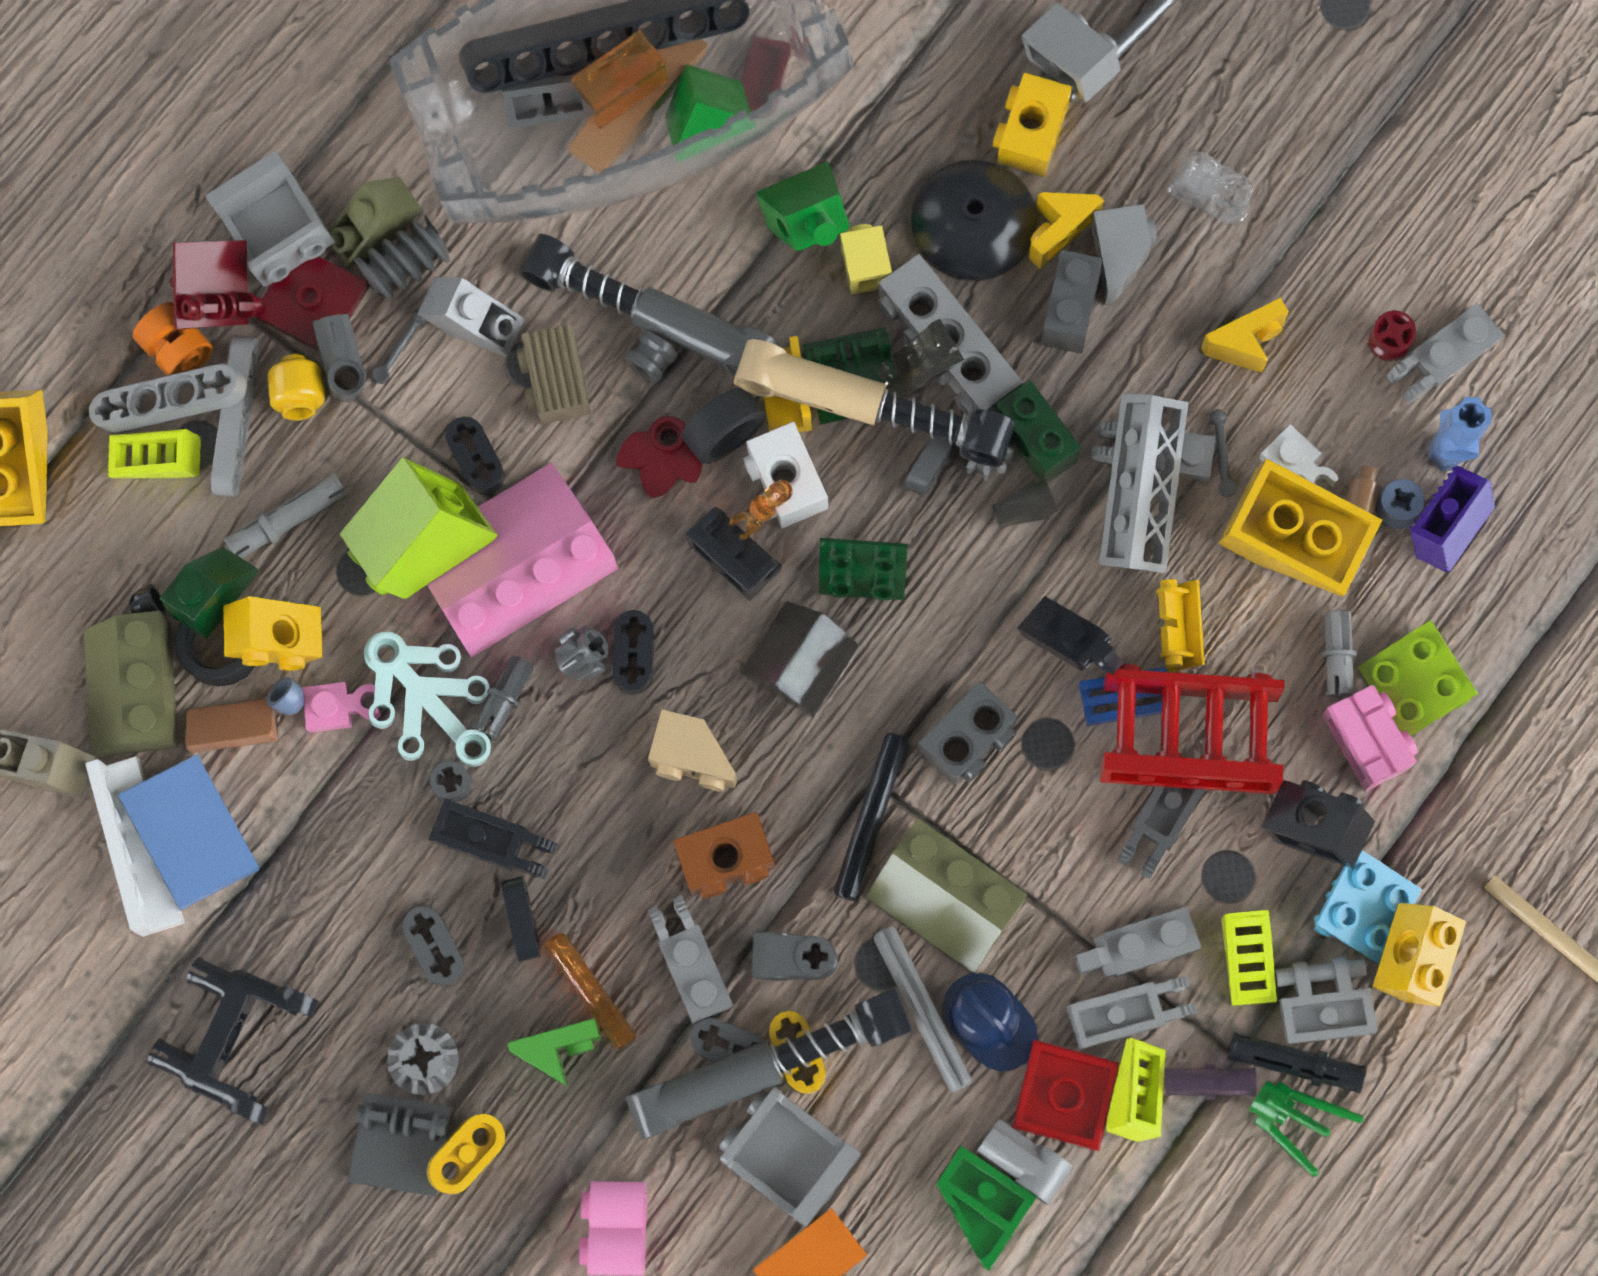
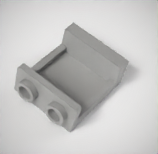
(273, 216)
(788, 1156)

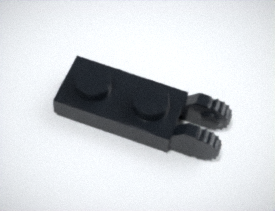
(488, 838)

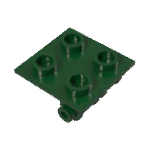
(854, 354)
(862, 569)

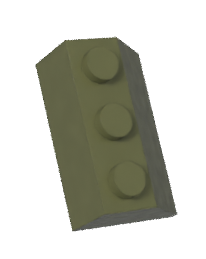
(131, 685)
(946, 896)

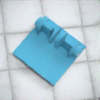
(1364, 905)

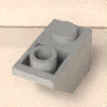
(470, 314)

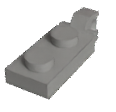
(1141, 944)

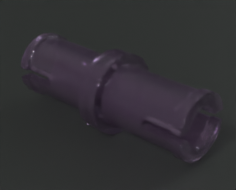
(1210, 1082)

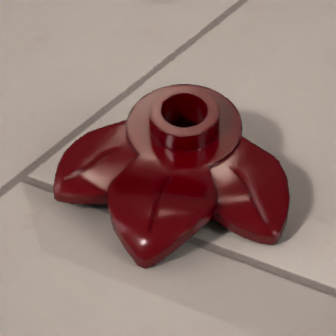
(659, 462)

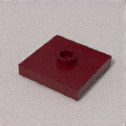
(309, 294)

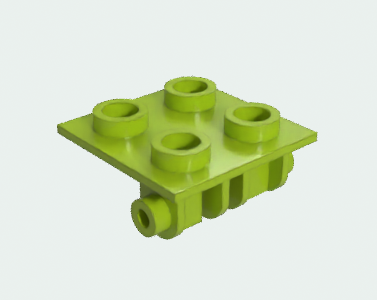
(1419, 678)

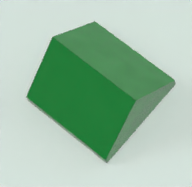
(703, 103)

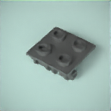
(397, 1143)

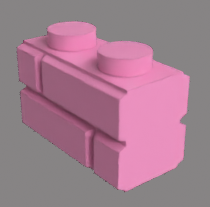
(1370, 737)

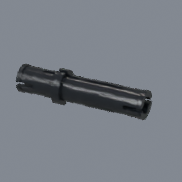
(1298, 1063)

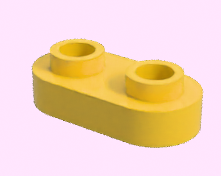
(465, 1154)

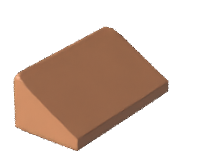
(230, 726)

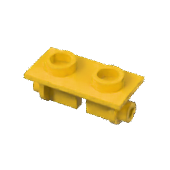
(1183, 624)

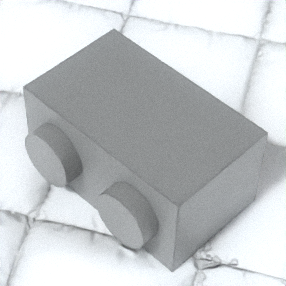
(1072, 51)

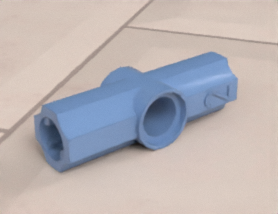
(1460, 433)

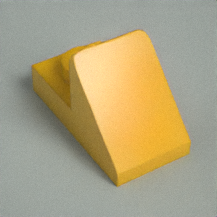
(1069, 218)
(1237, 340)

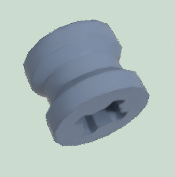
(1393, 510)

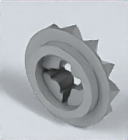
(440, 1069)

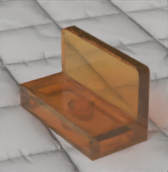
(621, 78)

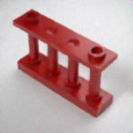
(1169, 766)

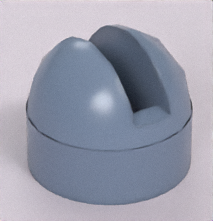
(286, 697)

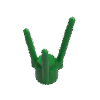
(1275, 1104)

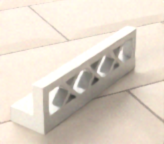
(142, 889)

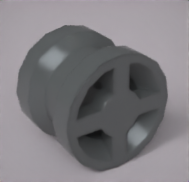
(650, 356)

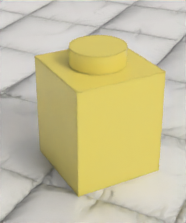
(865, 257)

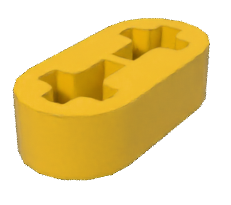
(776, 1027)

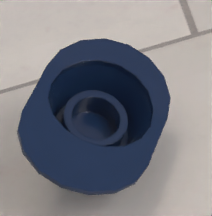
(989, 1021)

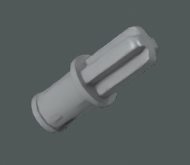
(1339, 654)

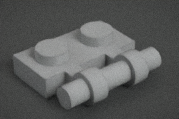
(1329, 1014)

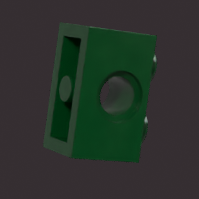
(1039, 433)

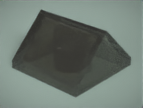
(801, 657)

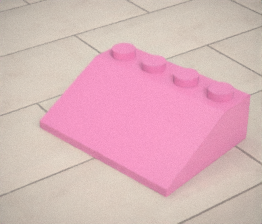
(536, 562)

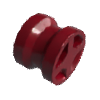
(1394, 326)

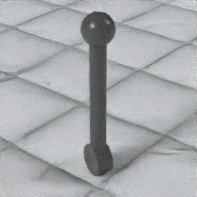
(380, 373)
(1227, 486)

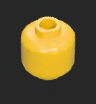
(296, 387)

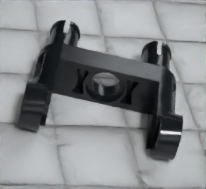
(203, 1068)

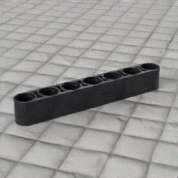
(584, 30)

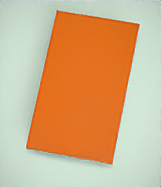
(818, 1250)

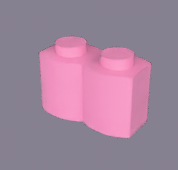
(615, 1228)

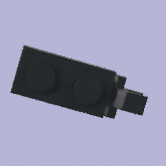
(1069, 637)

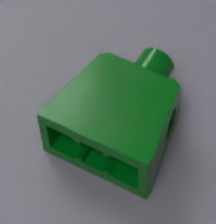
(805, 208)

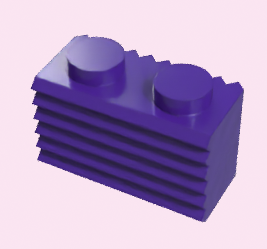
(1452, 518)

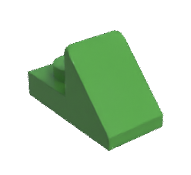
(544, 1048)

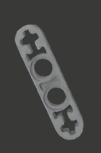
(167, 402)
(235, 421)

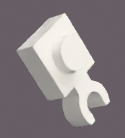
(1298, 456)

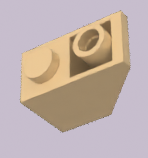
(689, 749)

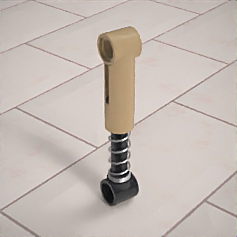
(770, 371)

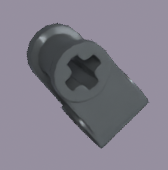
(783, 957)

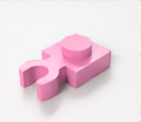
(331, 706)

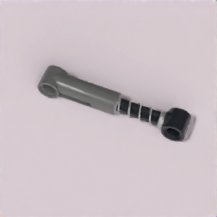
(553, 265)
(763, 1066)

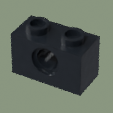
(1335, 839)

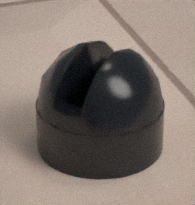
(146, 600)

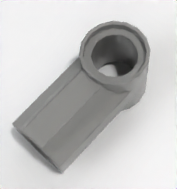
(1031, 1165)

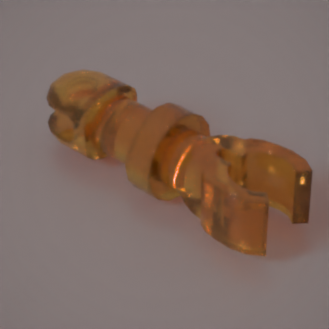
(763, 507)

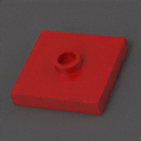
(1065, 1095)

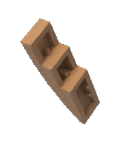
(603, 146)

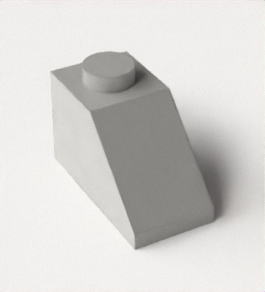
(1124, 243)

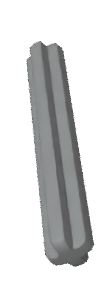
(922, 1009)

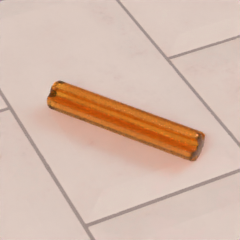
(590, 991)

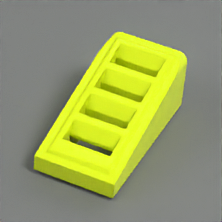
(181, 455)
(1265, 956)
(1125, 1116)

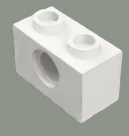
(786, 450)

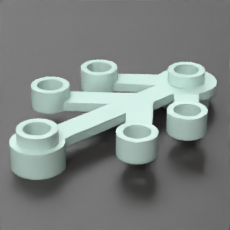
(423, 693)

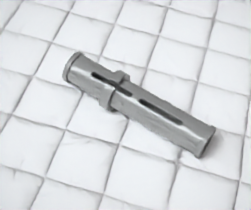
(284, 517)

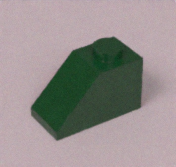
(205, 587)

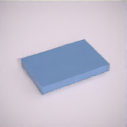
(188, 832)

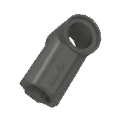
(339, 354)

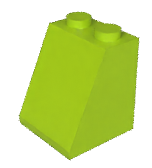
(414, 530)

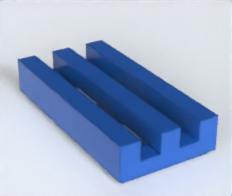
(1111, 716)

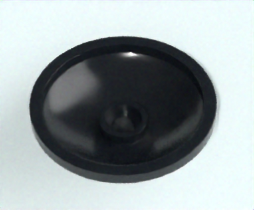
(967, 243)

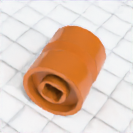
(174, 348)

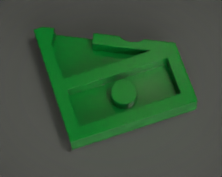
(983, 1204)

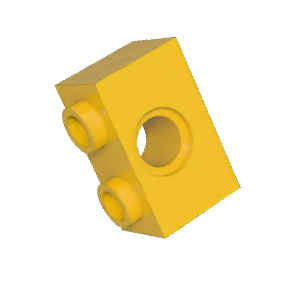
(1037, 100)
(272, 632)
(1419, 954)

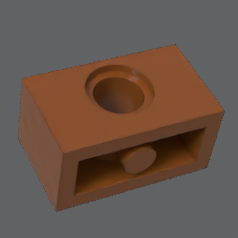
(740, 834)

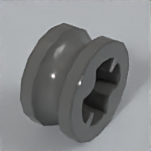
(459, 771)

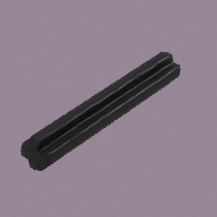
(870, 817)

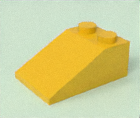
(23, 458)
(1299, 529)

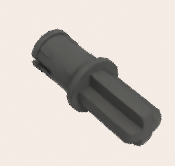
(504, 696)

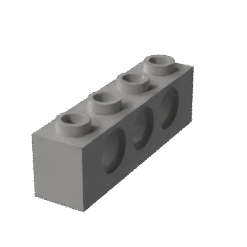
(917, 284)

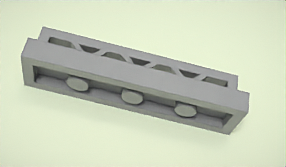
(1136, 482)

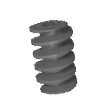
(403, 258)

